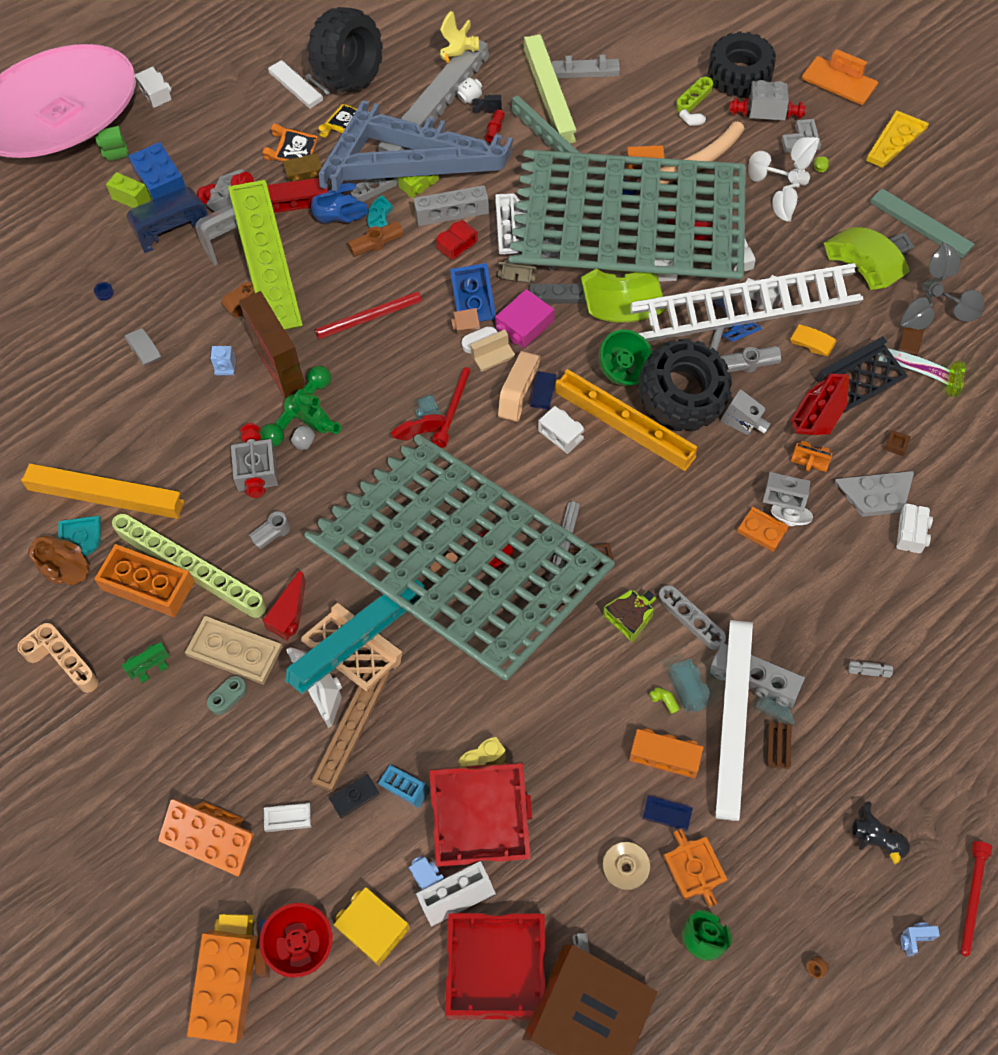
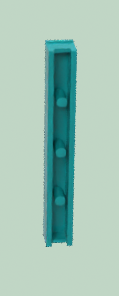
(346, 641)

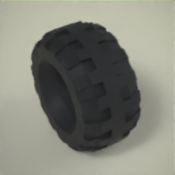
(361, 49)
(671, 404)

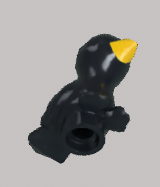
(873, 833)

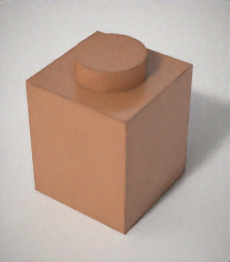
(466, 321)

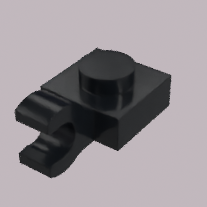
(490, 103)

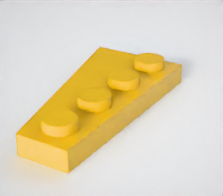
(896, 136)

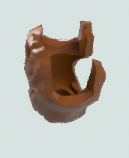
(59, 560)

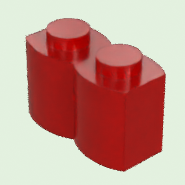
(456, 239)

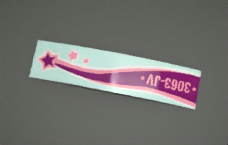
(919, 364)

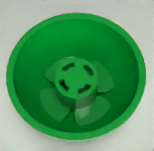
(623, 356)

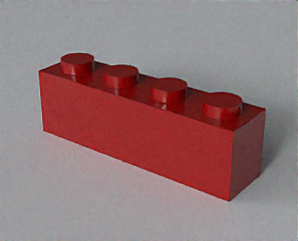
(294, 194)

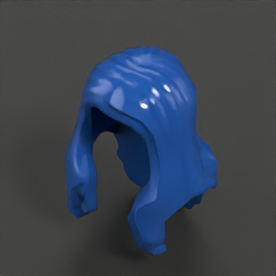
(336, 207)

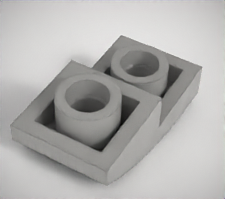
(143, 347)

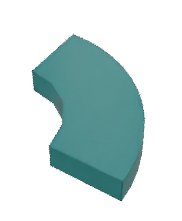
(379, 211)

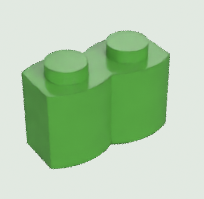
(112, 144)

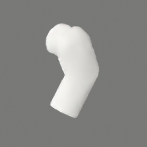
(692, 119)

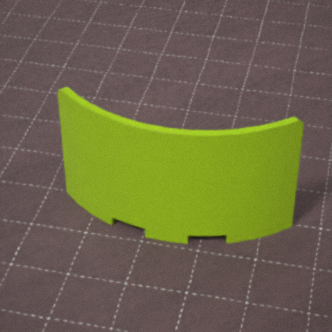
(871, 252)
(611, 297)

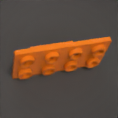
(841, 76)
(207, 834)

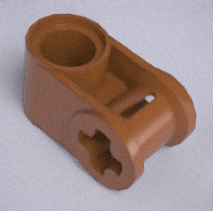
(231, 300)

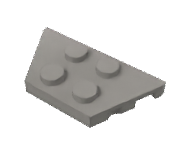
(877, 493)

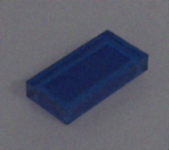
(543, 390)
(667, 813)

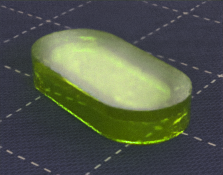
(956, 378)

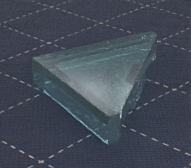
(771, 708)

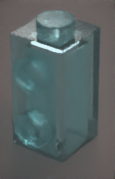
(689, 686)

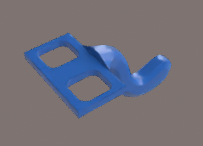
(738, 329)

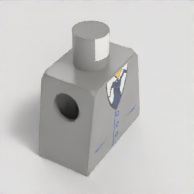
(745, 414)

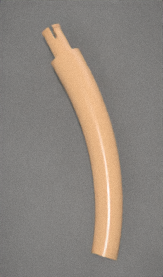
(710, 152)

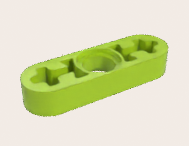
(696, 88)

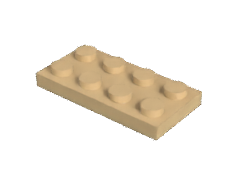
(234, 650)

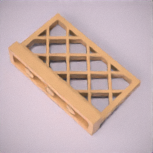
(378, 645)

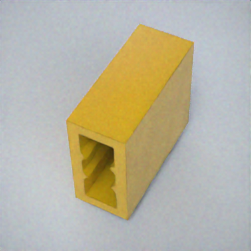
(371, 925)

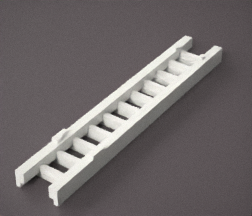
(781, 282)

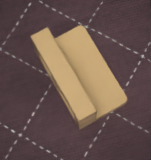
(492, 351)

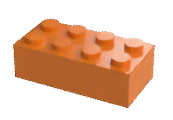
(144, 580)
(222, 986)

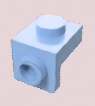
(919, 932)

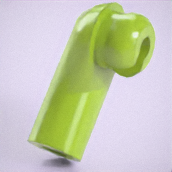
(665, 696)

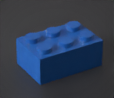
(156, 171)

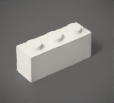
(455, 893)

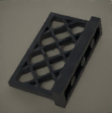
(857, 358)

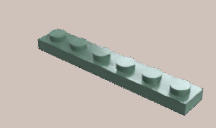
(541, 127)

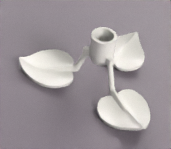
(786, 200)

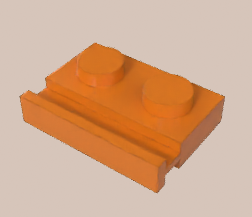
(763, 529)

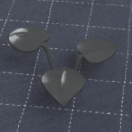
(942, 264)

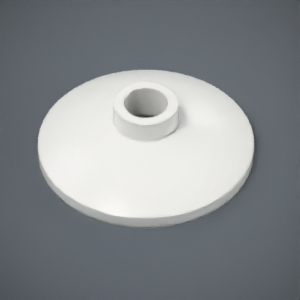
(791, 516)

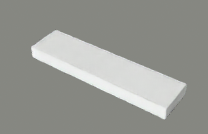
(295, 84)

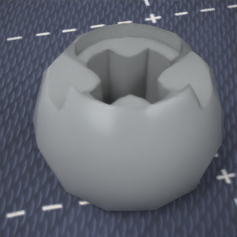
(302, 437)

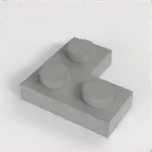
(805, 129)

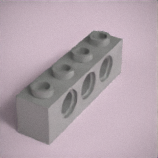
(451, 205)
(769, 673)

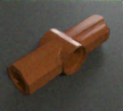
(375, 238)

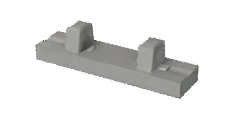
(586, 68)

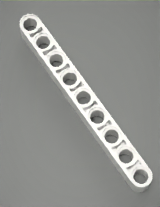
(734, 721)

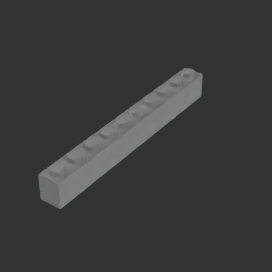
(442, 90)

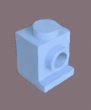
(223, 360)
(425, 872)

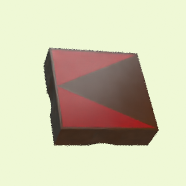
(272, 344)

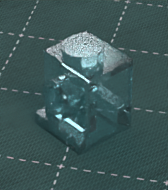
(426, 406)

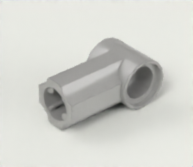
(269, 531)

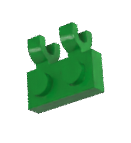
(138, 665)

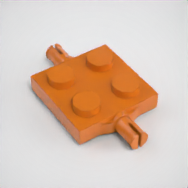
(695, 868)

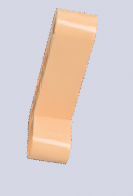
(517, 386)
(66, 658)

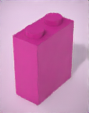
(525, 318)

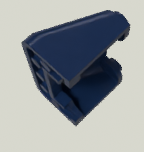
(165, 214)

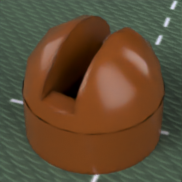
(813, 971)

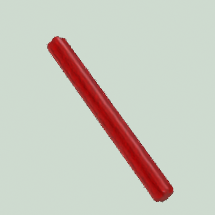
(368, 315)

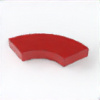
(409, 429)

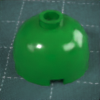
(705, 936)

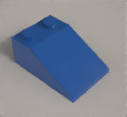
(474, 290)

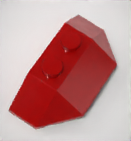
(822, 406)

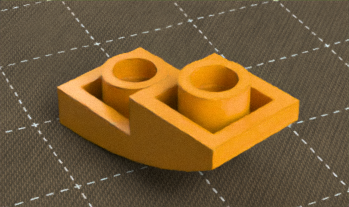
(813, 339)

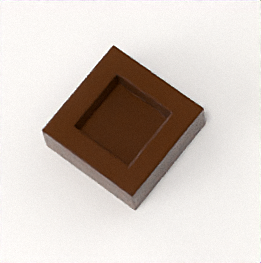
(897, 443)

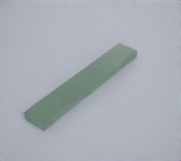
(921, 222)

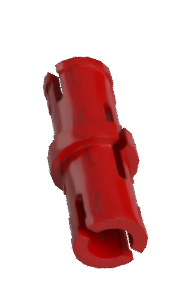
(494, 125)

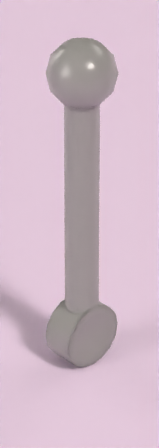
(309, 78)

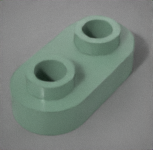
(228, 696)

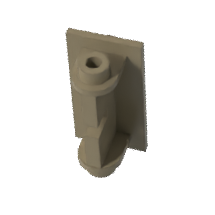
(524, 271)

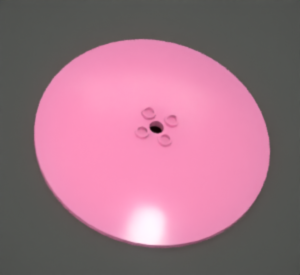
(61, 98)

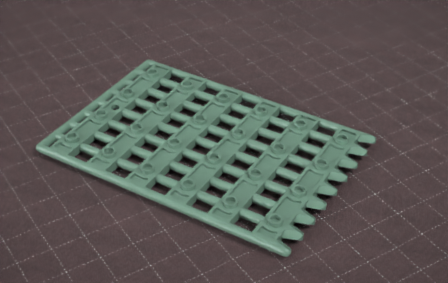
(648, 213)
(472, 561)

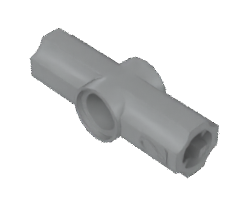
(757, 358)

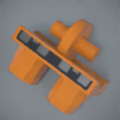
(811, 457)

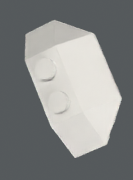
(505, 212)
(324, 693)

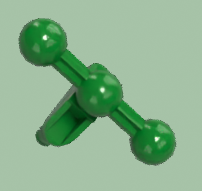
(305, 407)

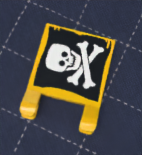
(338, 120)

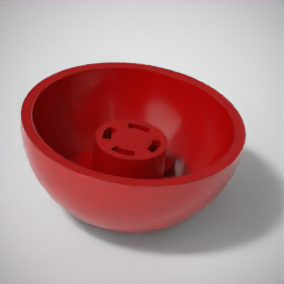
(285, 933)

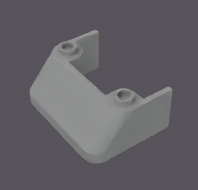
(214, 226)

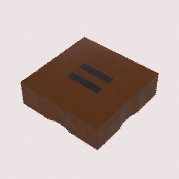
(589, 1008)

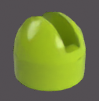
(821, 164)

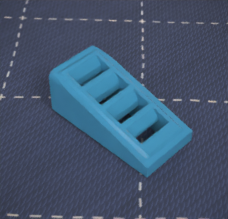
(416, 793)

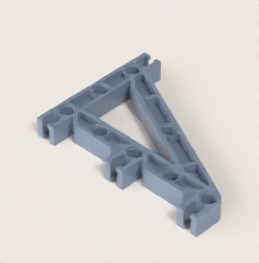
(432, 150)

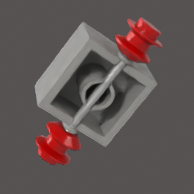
(254, 462)

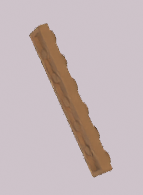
(348, 733)

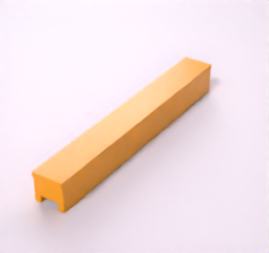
(626, 420)
(103, 491)

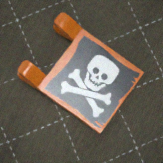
(291, 145)

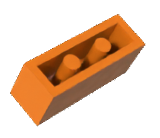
(666, 753)

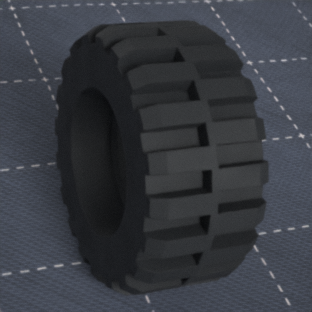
(740, 49)

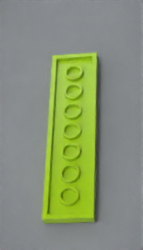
(264, 250)

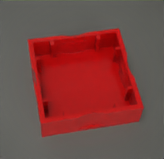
(479, 813)
(495, 966)

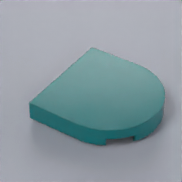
(83, 532)

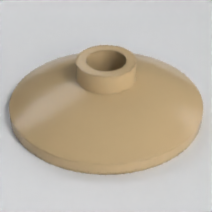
(628, 854)

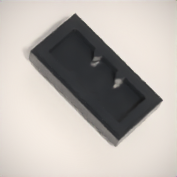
(354, 796)

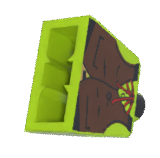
(630, 613)

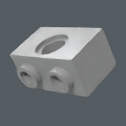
(786, 491)

